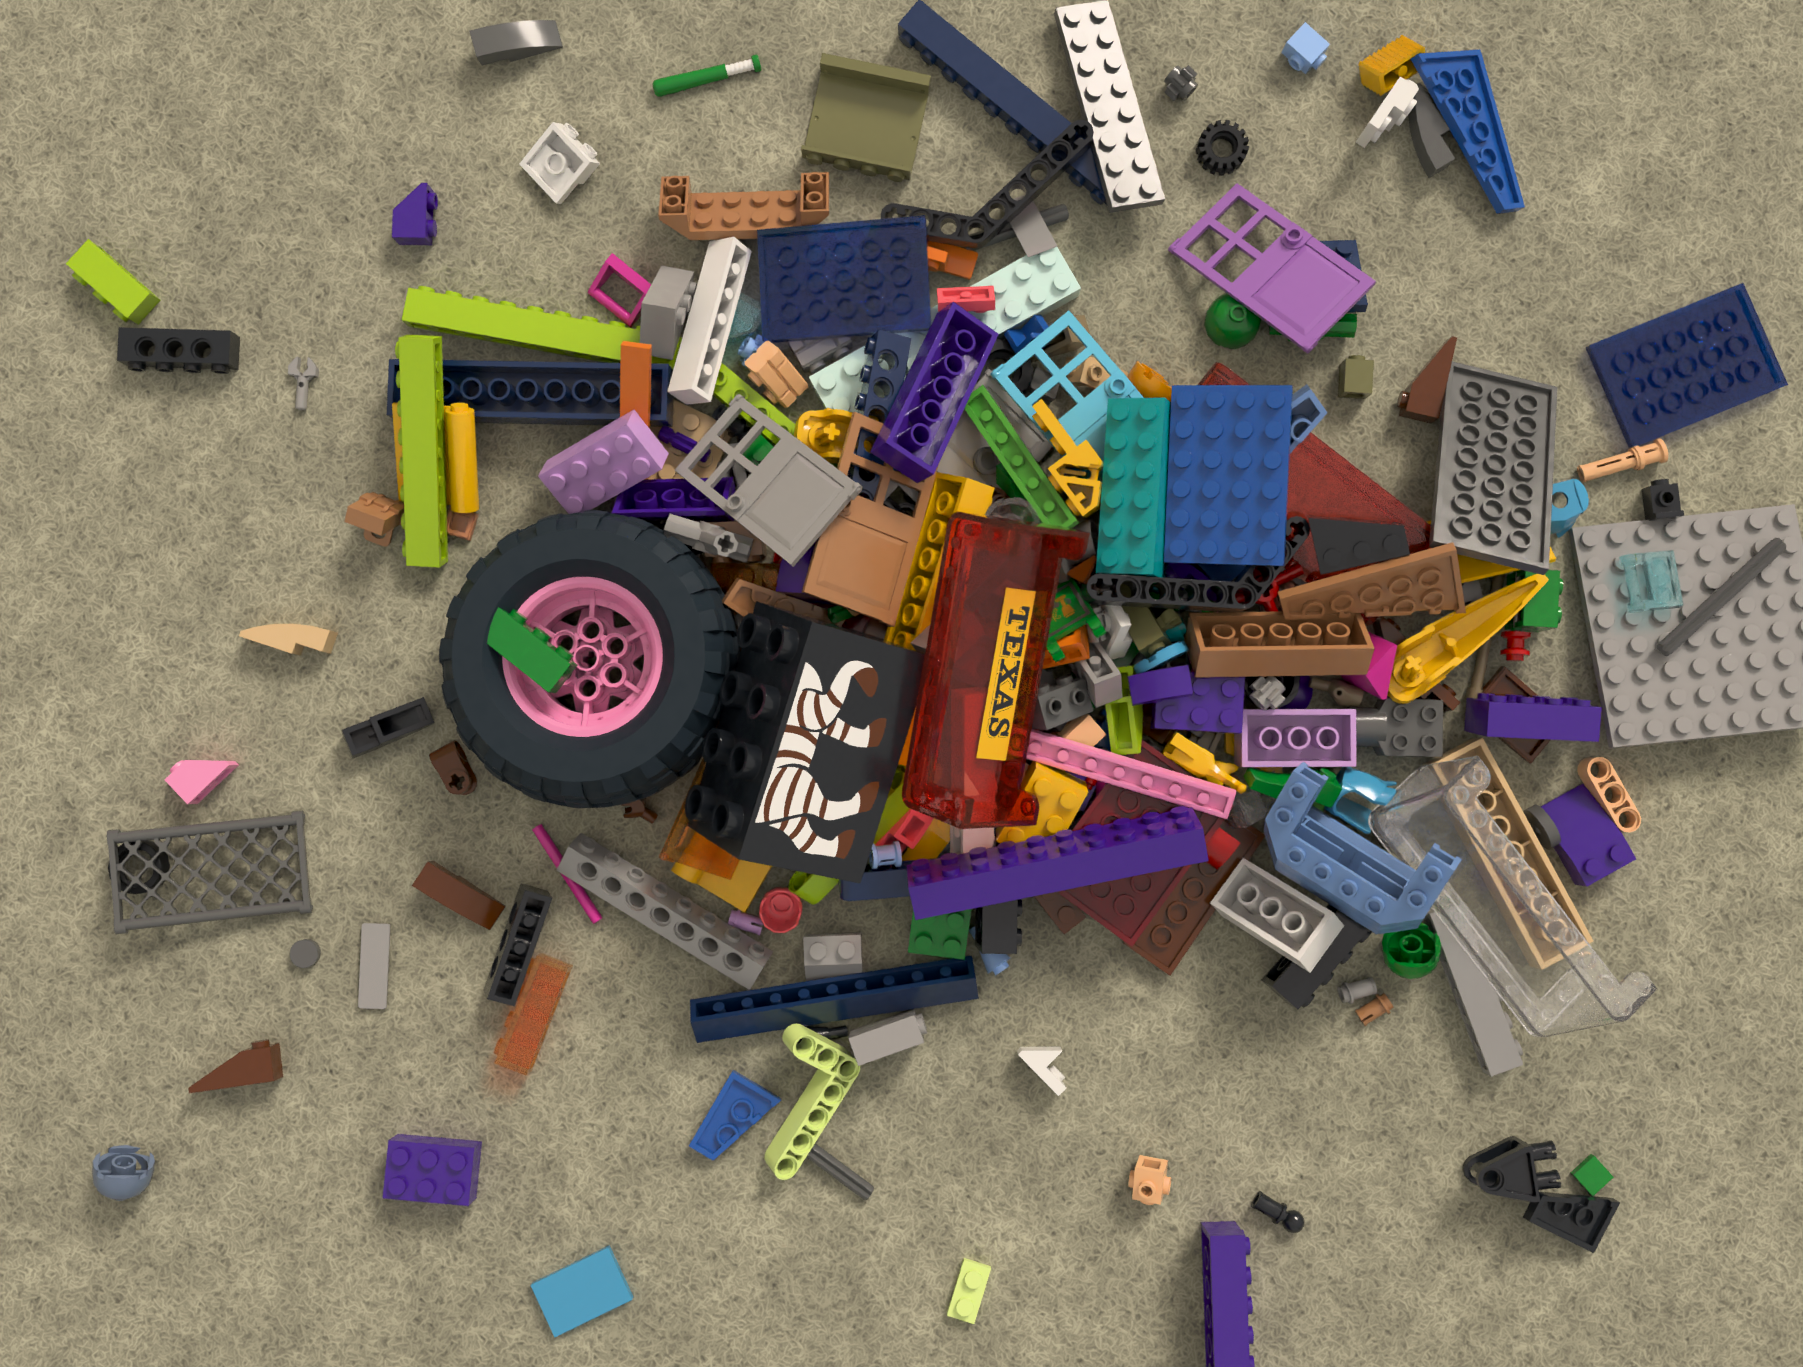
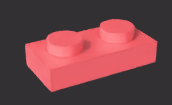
(969, 298)

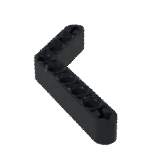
(1003, 200)
(1196, 589)

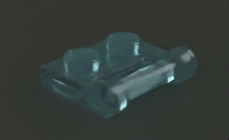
(1660, 580)

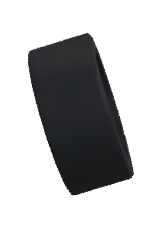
(161, 862)

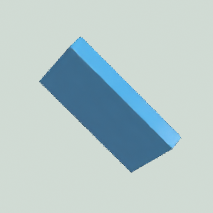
(582, 1291)

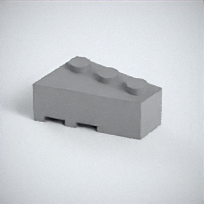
(666, 310)

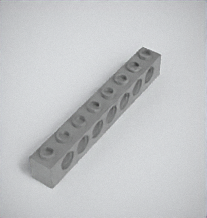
(664, 910)

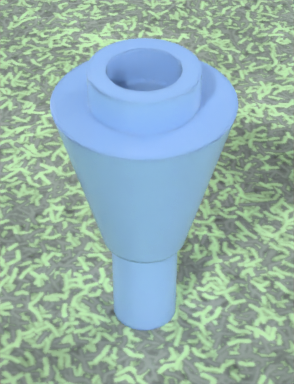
(993, 962)

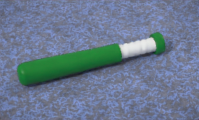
(696, 78)

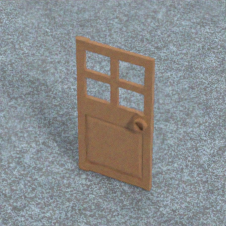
(868, 547)

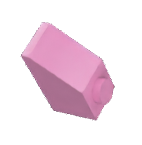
(197, 778)

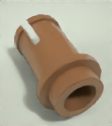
(1374, 1009)

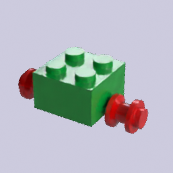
(1536, 616)

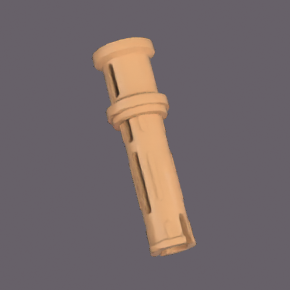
(1635, 458)

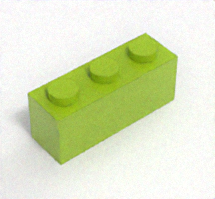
(112, 283)

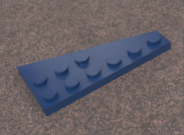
(1467, 104)

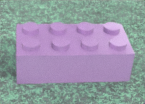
(603, 464)
(1296, 737)

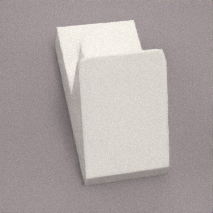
(1038, 1060)

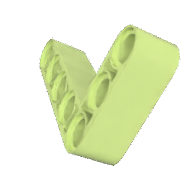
(815, 1097)

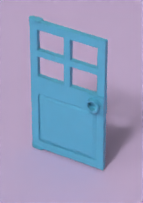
(1089, 416)

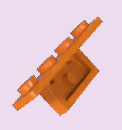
(951, 259)

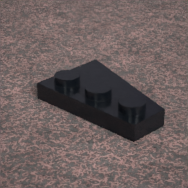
(1573, 1217)

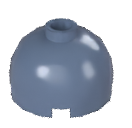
(116, 1172)

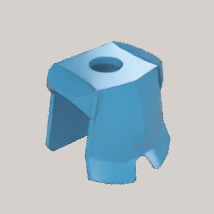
(1577, 502)
(1368, 787)

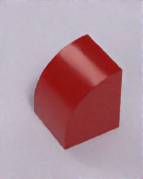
(1220, 848)

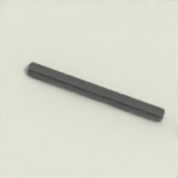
(1721, 596)

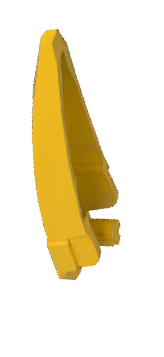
(826, 432)
(1444, 644)

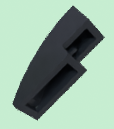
(387, 727)

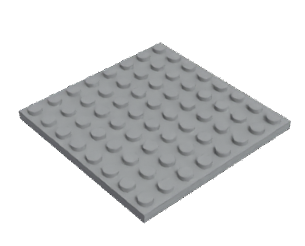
(1737, 669)

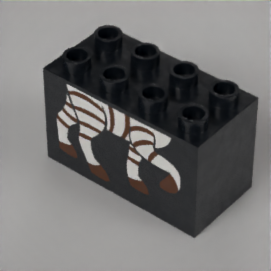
(805, 744)

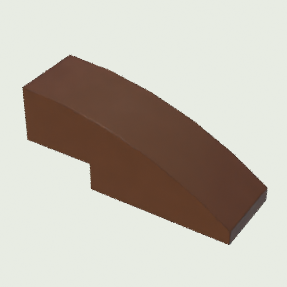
(458, 895)

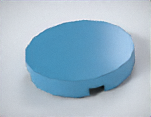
(1161, 657)

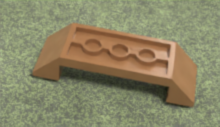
(741, 213)

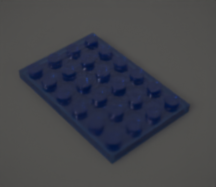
(844, 279)
(1686, 366)

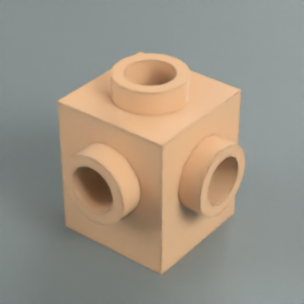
(1149, 1180)

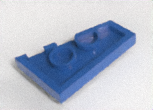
(733, 1112)

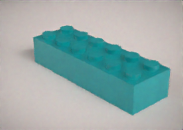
(1134, 487)

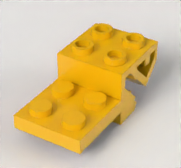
(1082, 493)

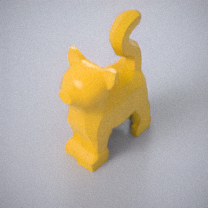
(1201, 762)

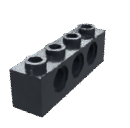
(136, 342)
(517, 944)

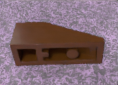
(1426, 392)
(251, 1066)

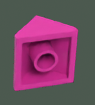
(1379, 671)

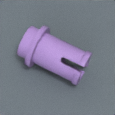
(743, 922)

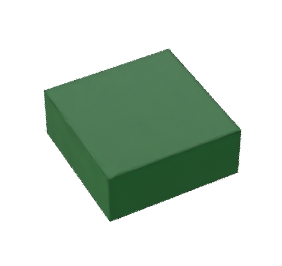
(1591, 1175)

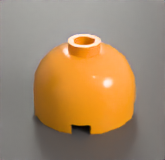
(1149, 382)

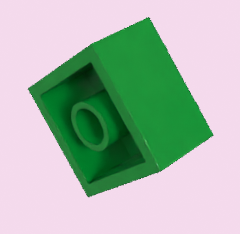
(940, 935)

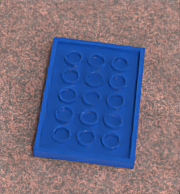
(1228, 474)

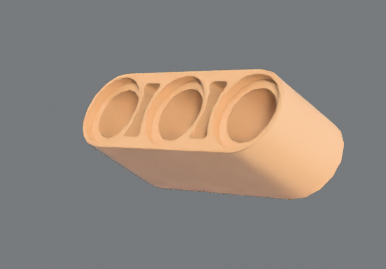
(1620, 798)

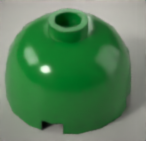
(1230, 323)
(1411, 952)

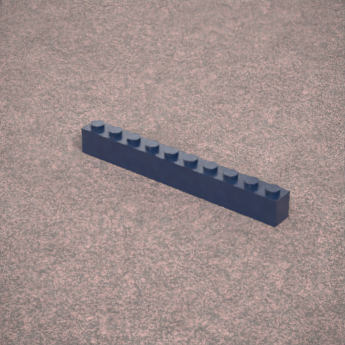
(995, 89)
(833, 999)

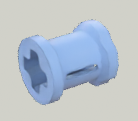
(885, 855)

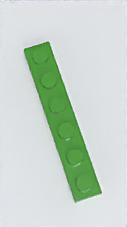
(1018, 460)

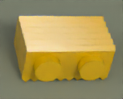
(1388, 64)

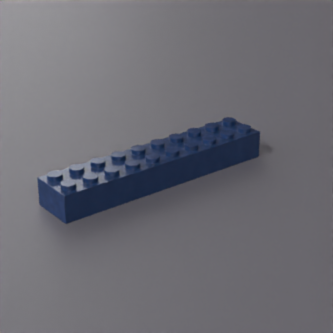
(542, 391)

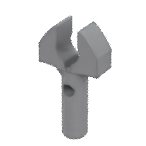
(302, 380)

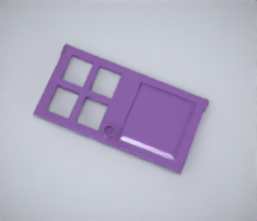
(1291, 285)

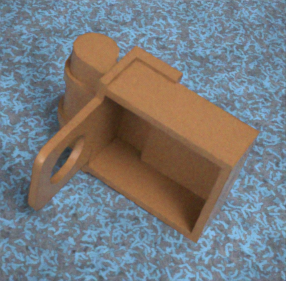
(375, 515)

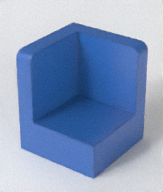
(1021, 337)

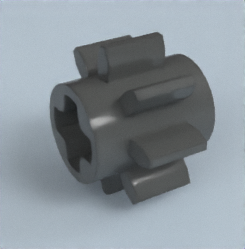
(1181, 83)

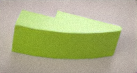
(1125, 720)

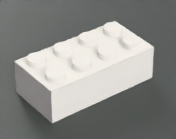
(1277, 914)

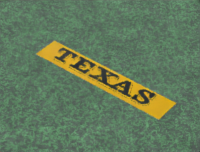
(1006, 674)

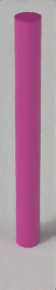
(577, 889)

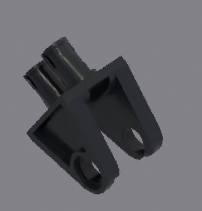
(1510, 1169)

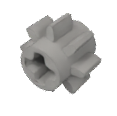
(1267, 692)

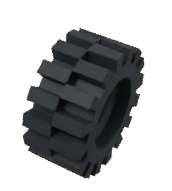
(1226, 132)

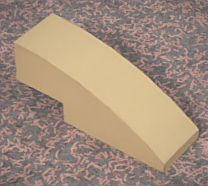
(292, 637)

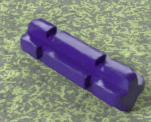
(680, 441)

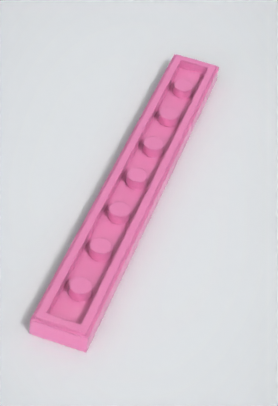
(1130, 774)

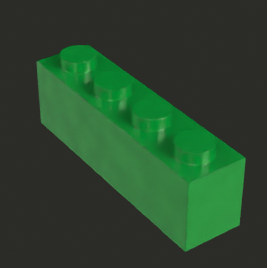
(530, 650)

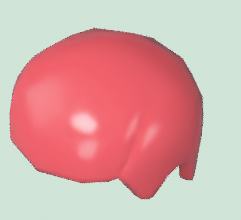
(780, 910)

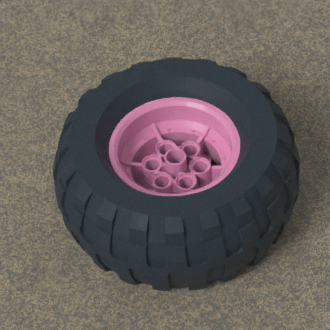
(676, 622)

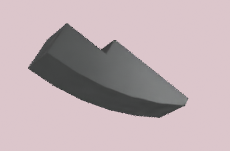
(515, 40)
(1427, 134)

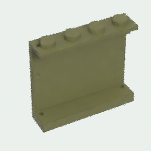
(866, 117)

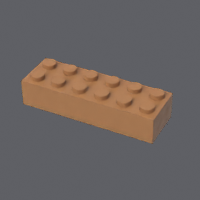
(1271, 646)

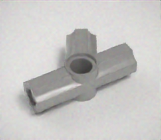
(708, 538)

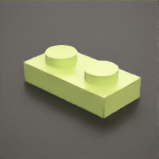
(968, 1291)

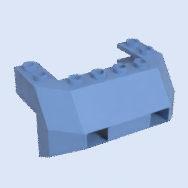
(1347, 867)

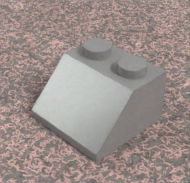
(832, 955)

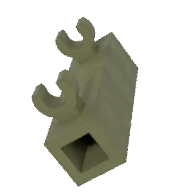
(1147, 628)

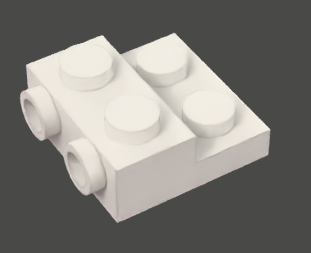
(1391, 111)
(560, 161)
(1116, 625)

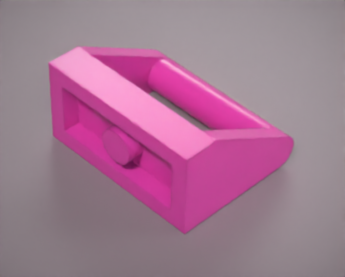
(615, 265)

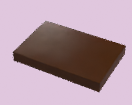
(1504, 683)

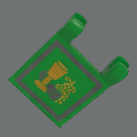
(1069, 614)

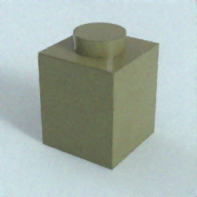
(1355, 377)

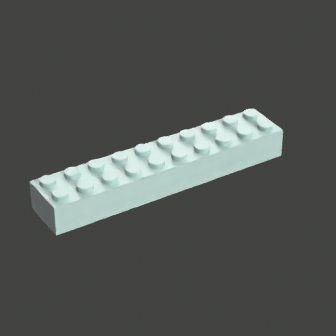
(1021, 290)

